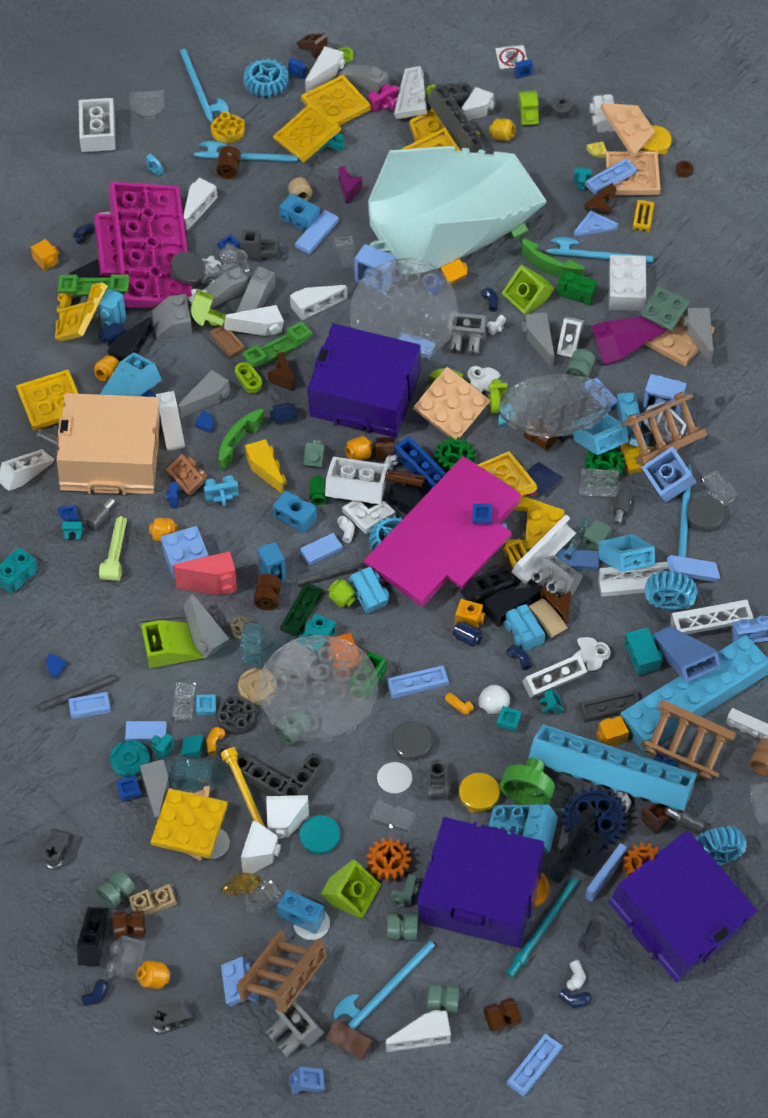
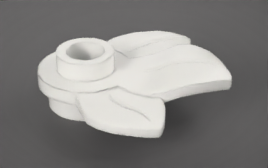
(484, 379)
(589, 652)

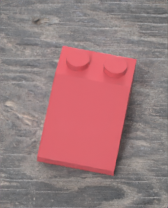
(207, 575)

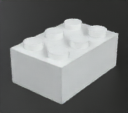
(97, 125)
(627, 282)
(356, 480)

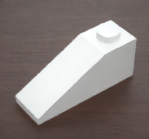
(325, 68)
(199, 198)
(316, 299)
(257, 321)
(170, 421)
(22, 469)
(425, 1031)

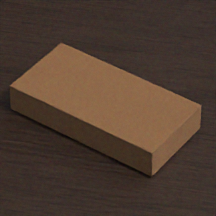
(227, 341)

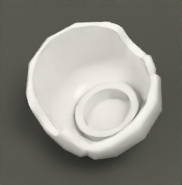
(493, 699)

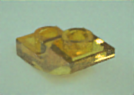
(241, 883)

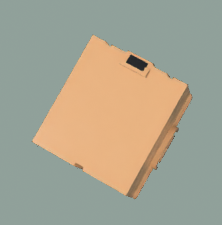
(108, 443)

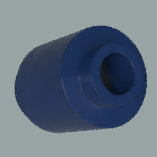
(109, 333)
(283, 413)
(467, 633)

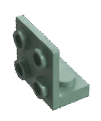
(665, 308)

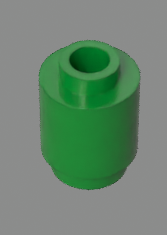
(317, 490)

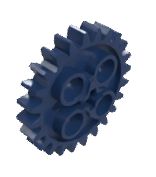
(613, 816)

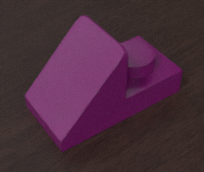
(349, 186)

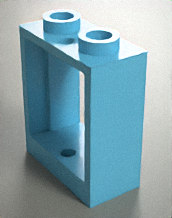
(609, 436)
(624, 550)

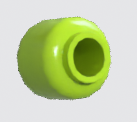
(342, 593)

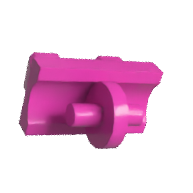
(385, 99)

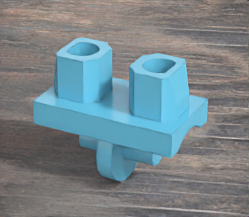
(222, 491)

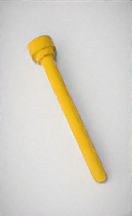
(230, 756)

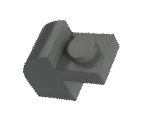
(257, 247)

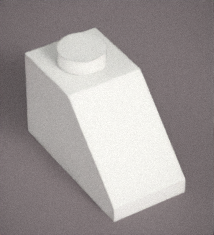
(478, 104)
(570, 336)

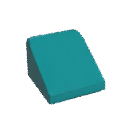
(192, 746)

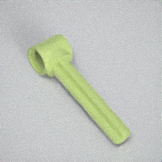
(111, 568)

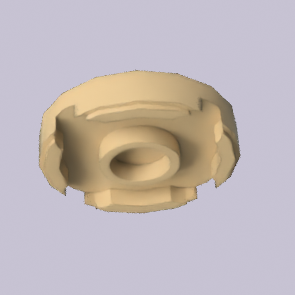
(247, 688)

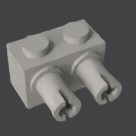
(469, 327)
(557, 576)
(302, 1025)

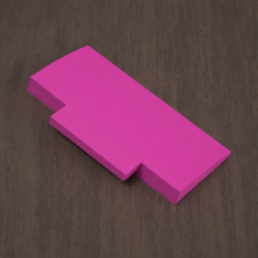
(142, 240)
(438, 534)

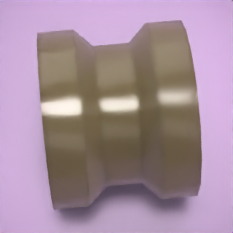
(236, 624)

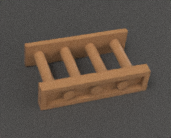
(678, 440)
(703, 727)
(291, 984)

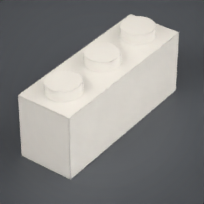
(554, 676)

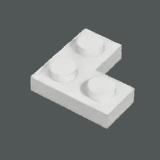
(365, 517)

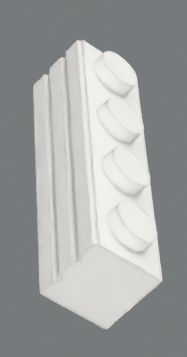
(747, 724)

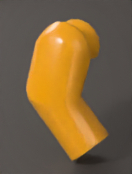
(464, 708)
(215, 734)

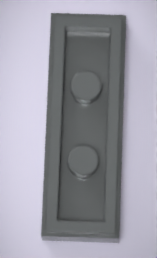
(608, 706)

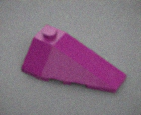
(622, 336)

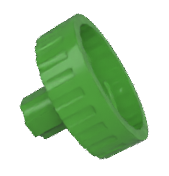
(527, 783)

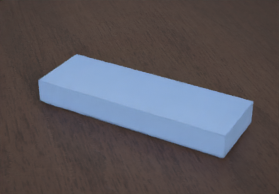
(611, 175)
(317, 232)
(694, 568)
(417, 681)
(606, 872)
(534, 1065)

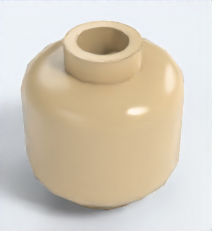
(300, 188)

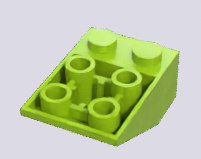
(168, 643)

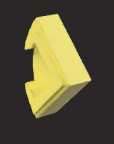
(597, 149)

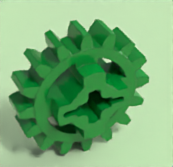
(454, 452)
(605, 461)

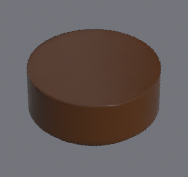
(684, 169)

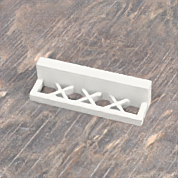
(547, 546)
(622, 583)
(697, 617)

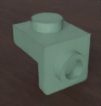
(314, 454)
(405, 898)

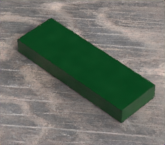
(301, 609)

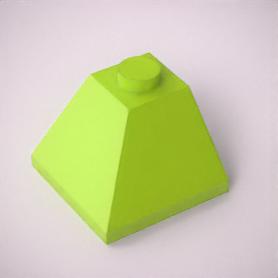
(527, 290)
(351, 889)

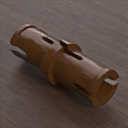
(405, 478)

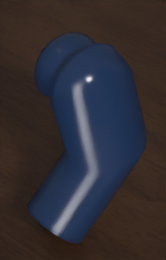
(78, 235)
(492, 296)
(523, 657)
(97, 994)
(576, 1000)

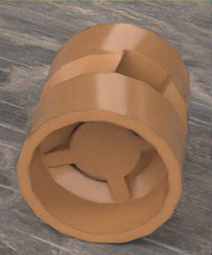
(759, 759)

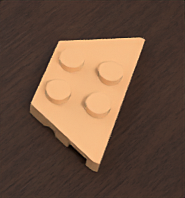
(629, 125)

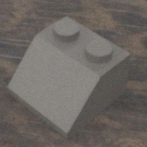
(172, 318)

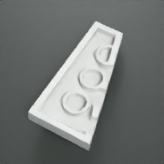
(412, 94)

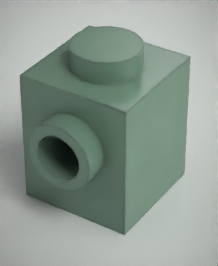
(594, 533)

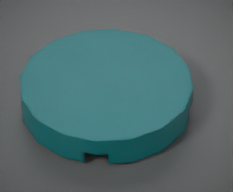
(127, 758)
(319, 835)

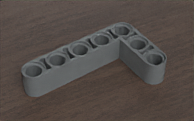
(445, 102)
(269, 777)

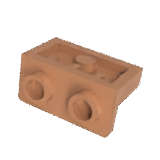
(187, 474)

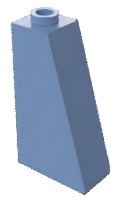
(685, 654)

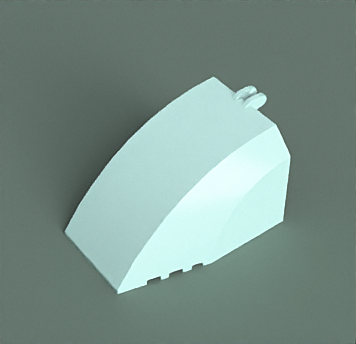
(448, 202)

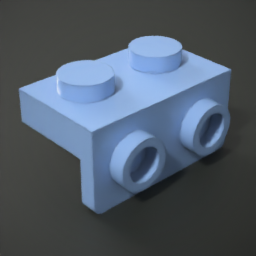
(754, 628)
(231, 974)

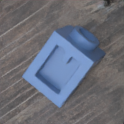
(307, 1080)

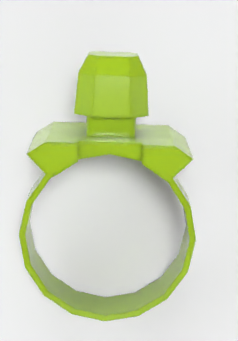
(497, 390)

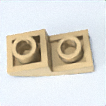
(548, 618)
(153, 901)

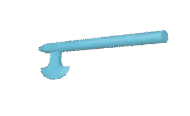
(220, 106)
(213, 154)
(564, 250)
(684, 521)
(347, 1007)

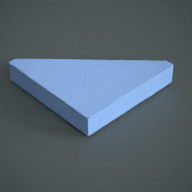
(594, 224)

